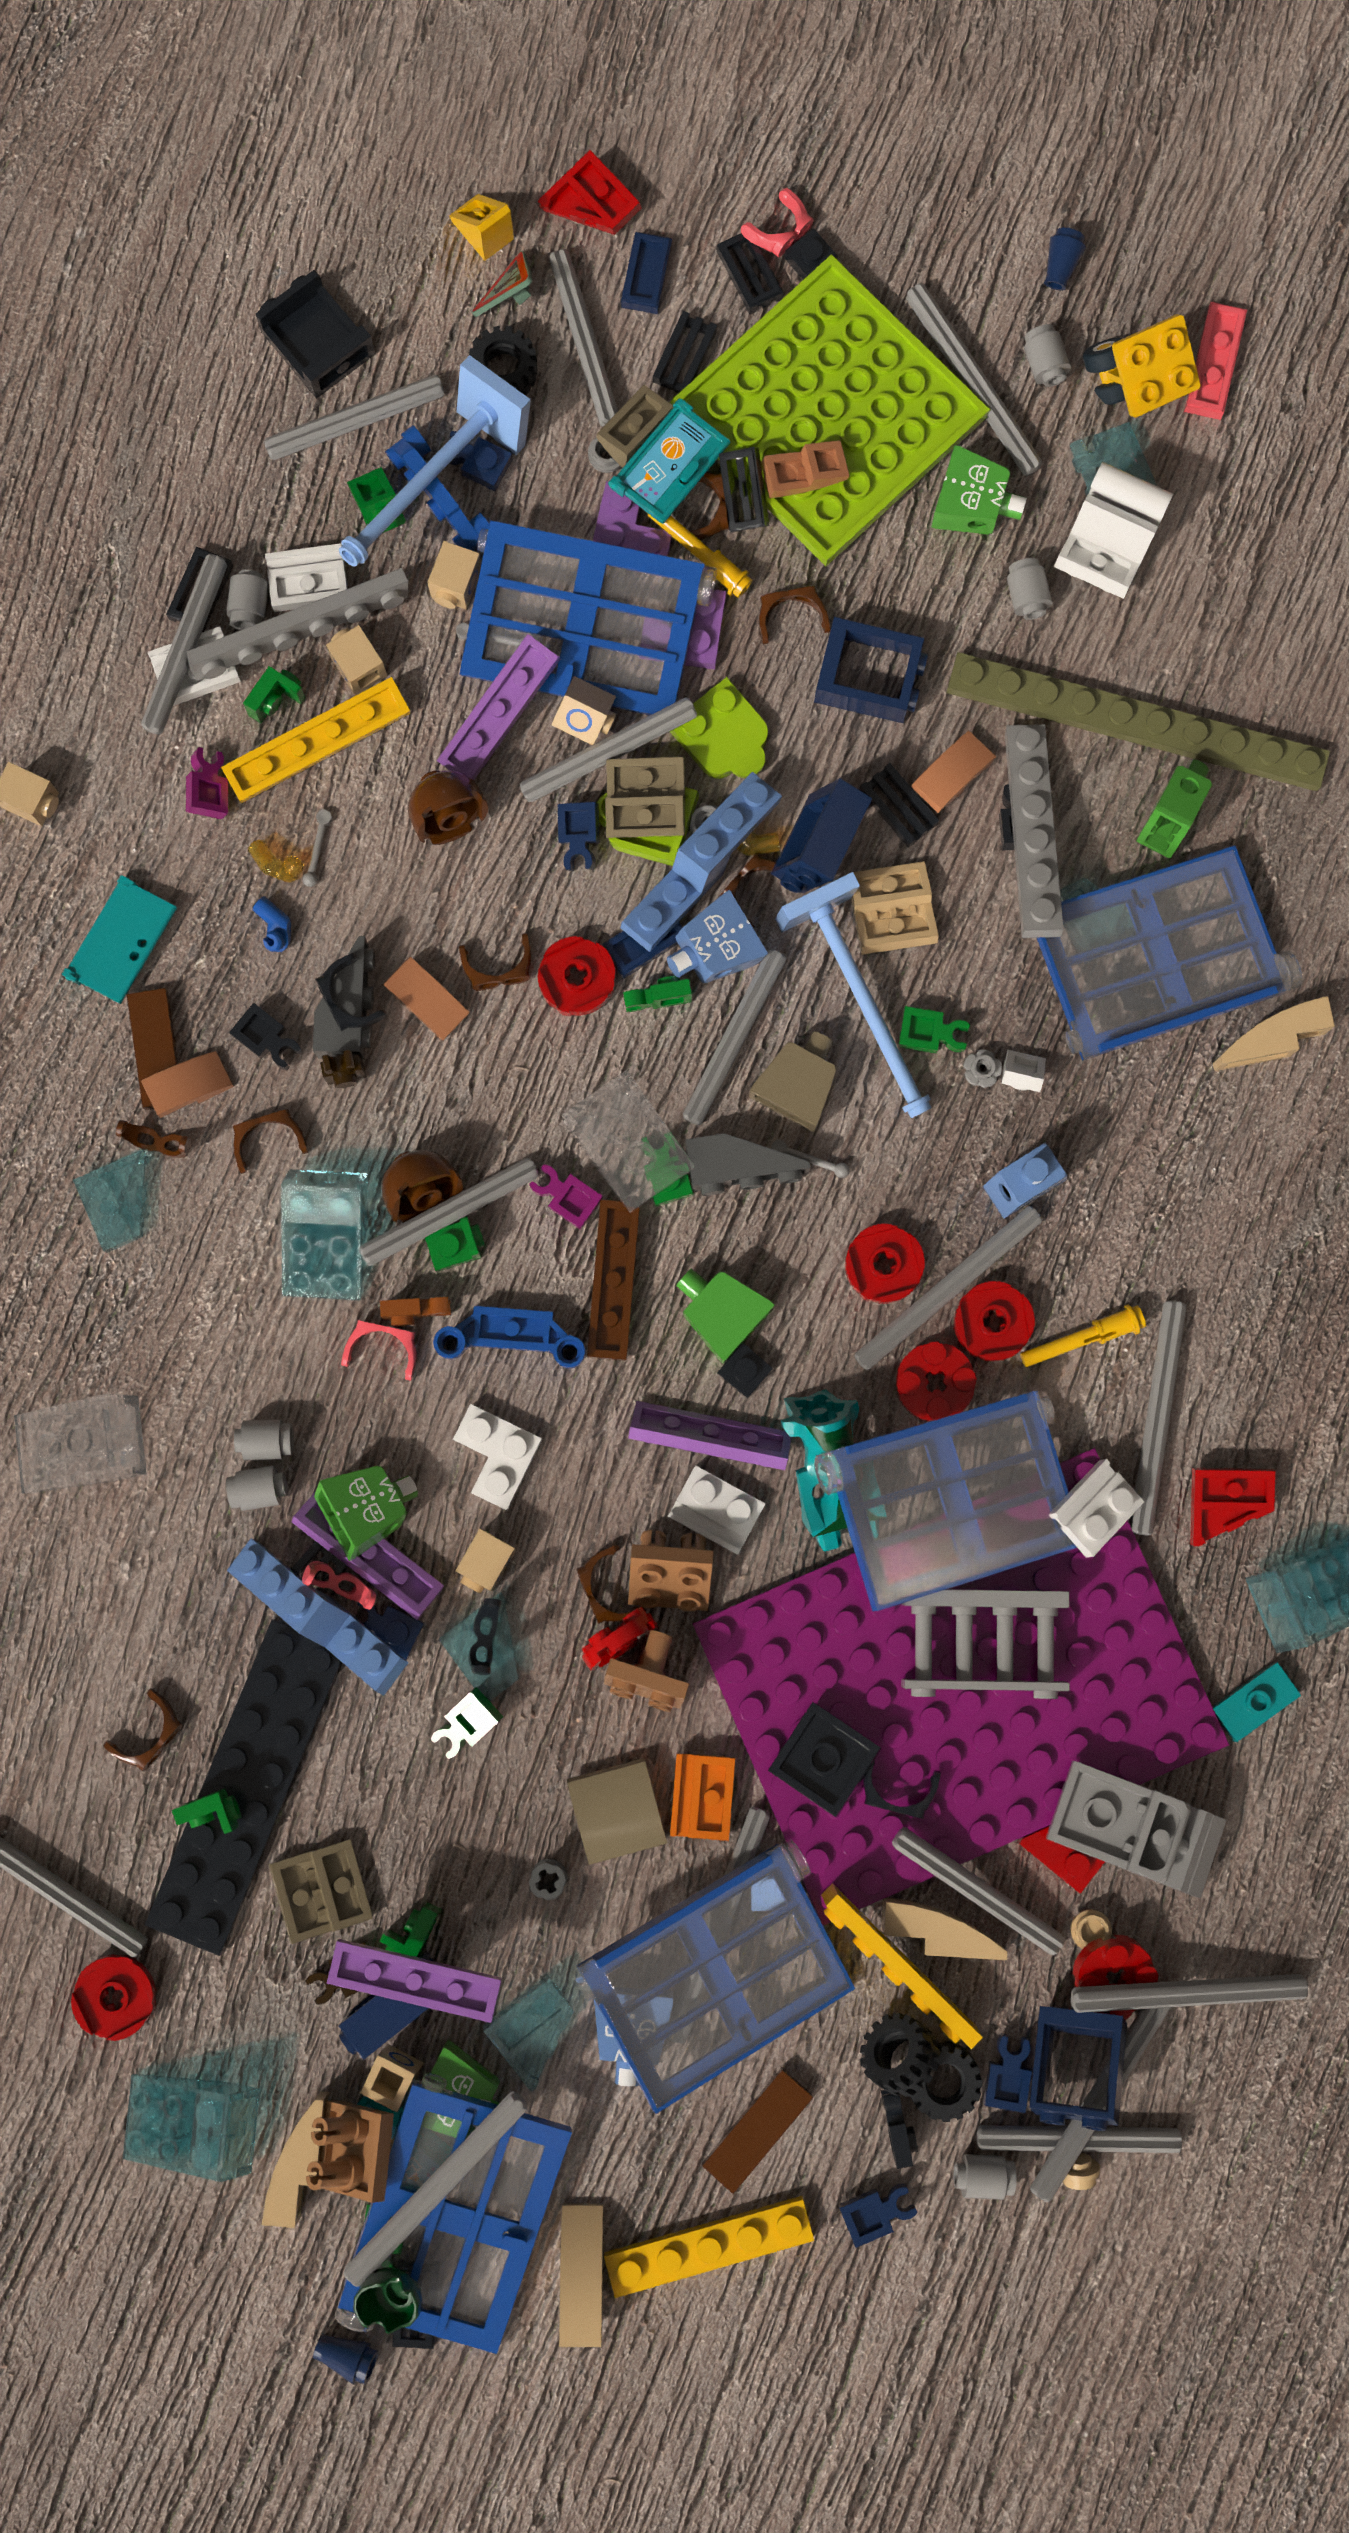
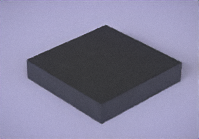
(824, 1759)

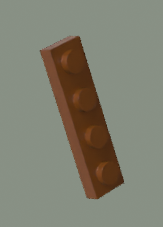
(613, 1281)

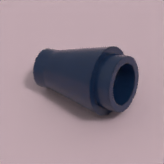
(1064, 254)
(347, 2357)

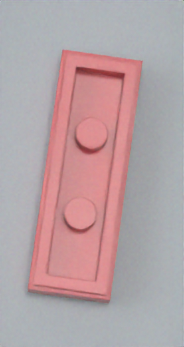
(1216, 359)

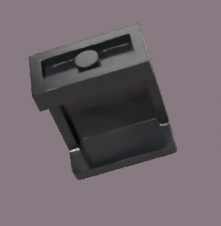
(314, 334)

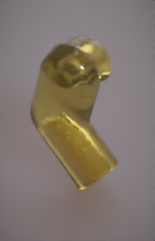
(759, 844)
(271, 866)

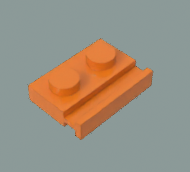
(702, 1796)

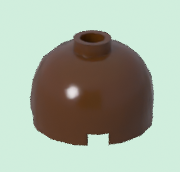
(445, 806)
(418, 1183)

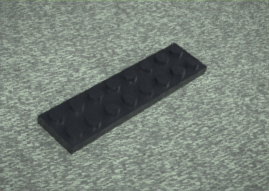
(256, 1766)

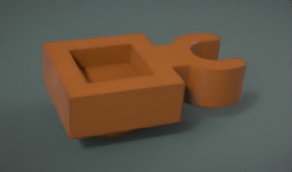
(404, 1311)

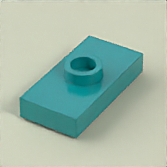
(1255, 1701)

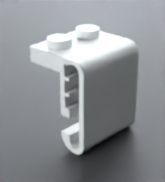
(1113, 530)

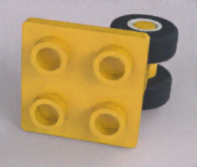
(1145, 367)

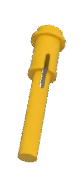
(727, 573)
(1102, 1330)

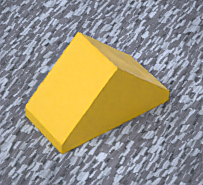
(484, 224)

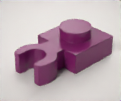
(204, 788)
(571, 1199)

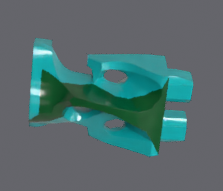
(823, 1426)

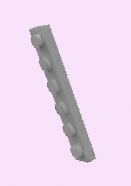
(288, 628)
(1033, 831)

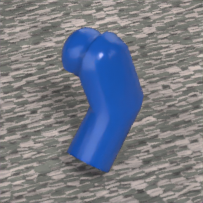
(278, 925)

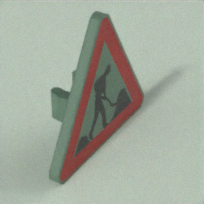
(511, 282)

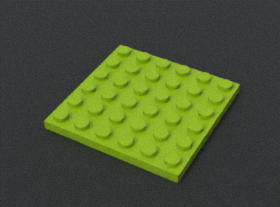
(836, 370)

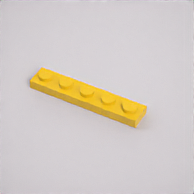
(316, 740)
(900, 1967)
(708, 2246)

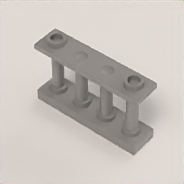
(1004, 1604)

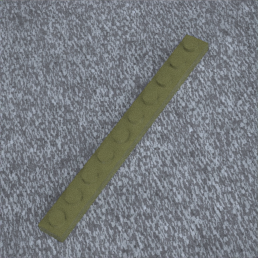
(1138, 722)

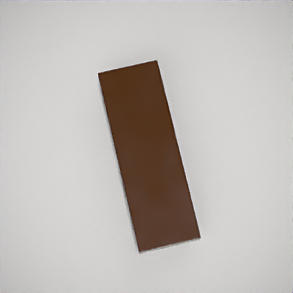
(151, 1035)
(757, 2130)

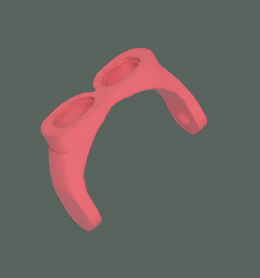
(780, 242)
(404, 1336)
(360, 1592)

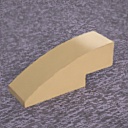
(1279, 1035)
(939, 1931)
(287, 2183)
(581, 2275)

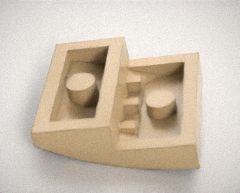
(894, 908)

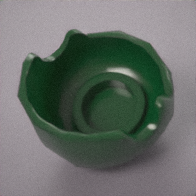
(388, 2299)

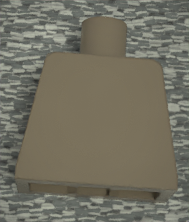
(797, 1081)

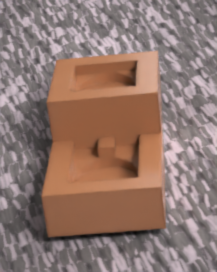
(804, 471)
(953, 771)
(426, 998)
(186, 1083)

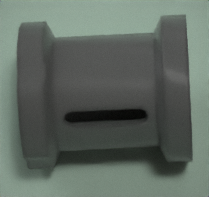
(545, 1891)

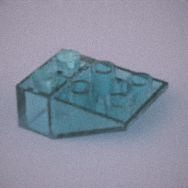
(323, 1233)
(1304, 1596)
(192, 2126)

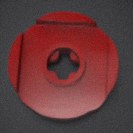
(583, 955)
(903, 1276)
(1007, 1303)
(912, 1384)
(614, 1644)
(1112, 1955)
(91, 1988)

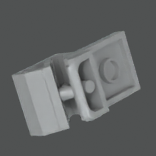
(1136, 1829)

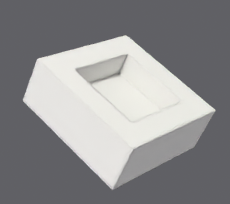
(1023, 1071)

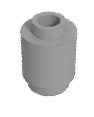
(1047, 355)
(1029, 588)
(247, 599)
(264, 1439)
(256, 1488)
(985, 2177)

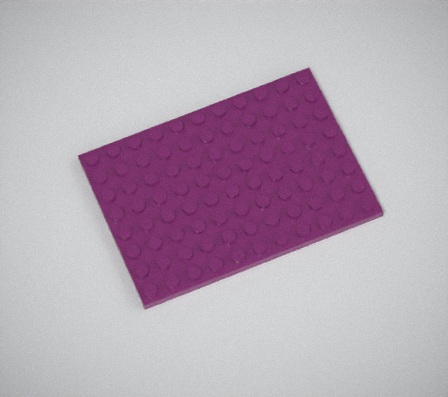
(999, 1752)

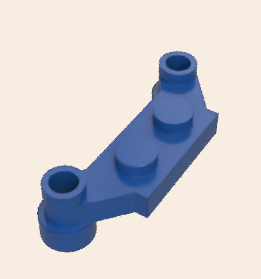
(410, 453)
(510, 1330)

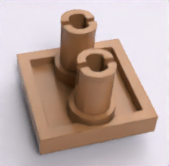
(670, 1575)
(648, 1677)
(352, 2151)

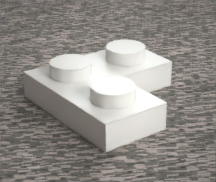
(508, 1454)

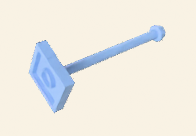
(487, 405)
(819, 907)

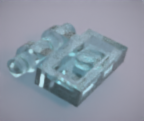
(1115, 447)

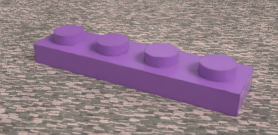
(499, 708)
(710, 1435)
(379, 1565)
(414, 1980)

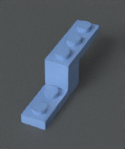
(701, 861)
(317, 1617)

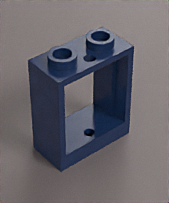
(862, 701)
(821, 836)
(377, 2021)
(1089, 2024)

